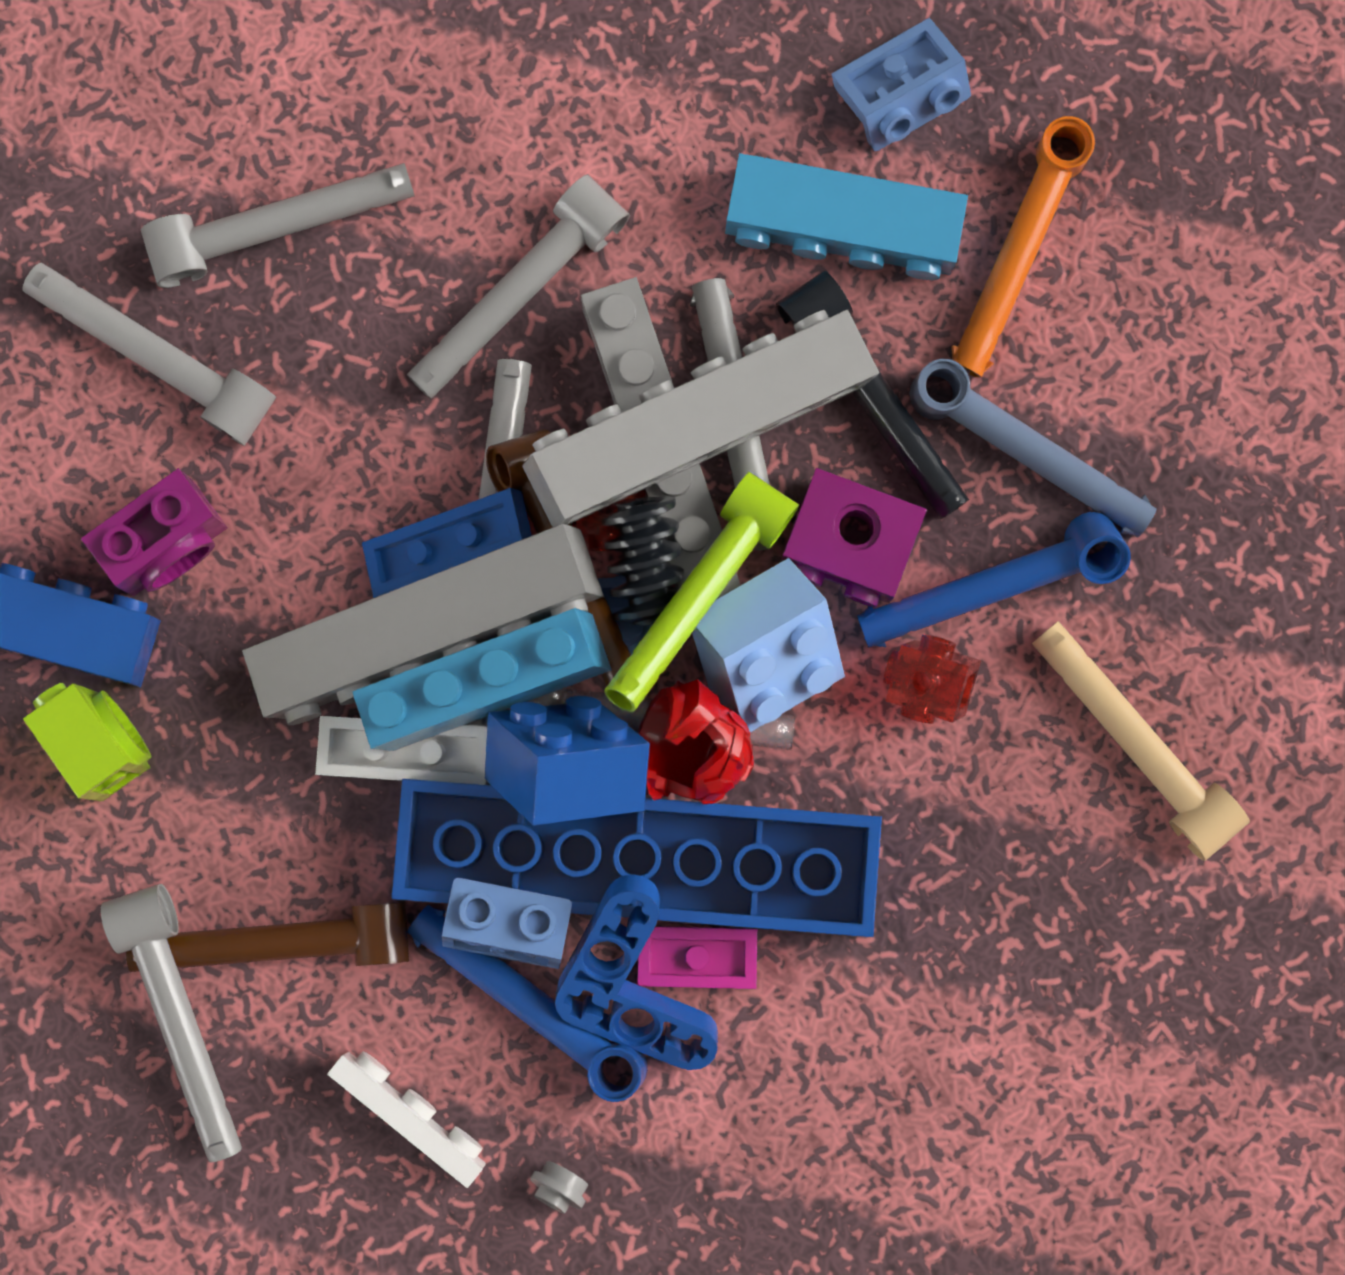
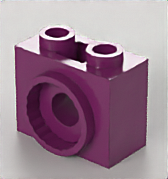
(156, 535)
(868, 569)

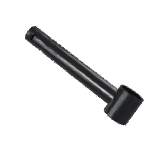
(882, 403)

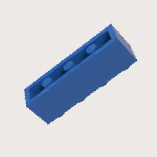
(73, 629)

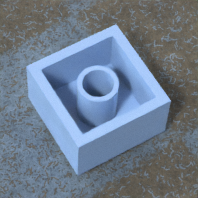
(769, 645)

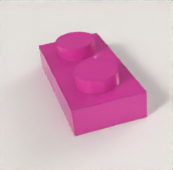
(699, 958)

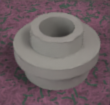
(559, 1187)

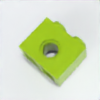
(88, 740)

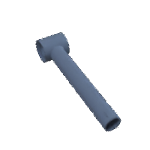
(1029, 447)

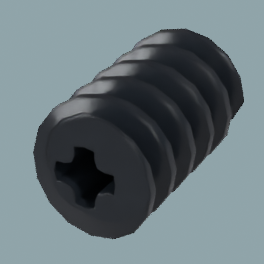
(644, 557)

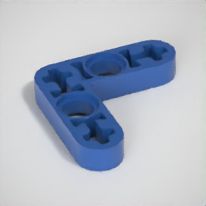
(609, 982)

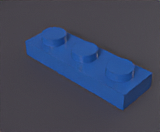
(445, 540)

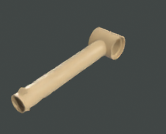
(1204, 816)

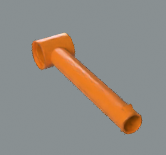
(1022, 243)

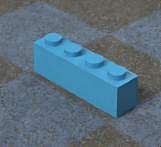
(845, 216)
(481, 680)

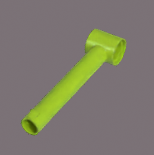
(753, 516)

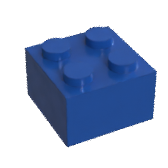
(566, 761)

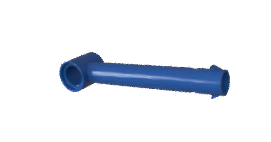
(1005, 580)
(532, 1008)

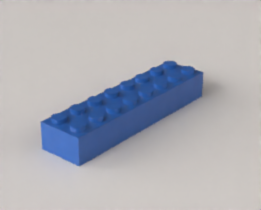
(704, 858)

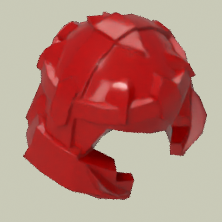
(694, 744)

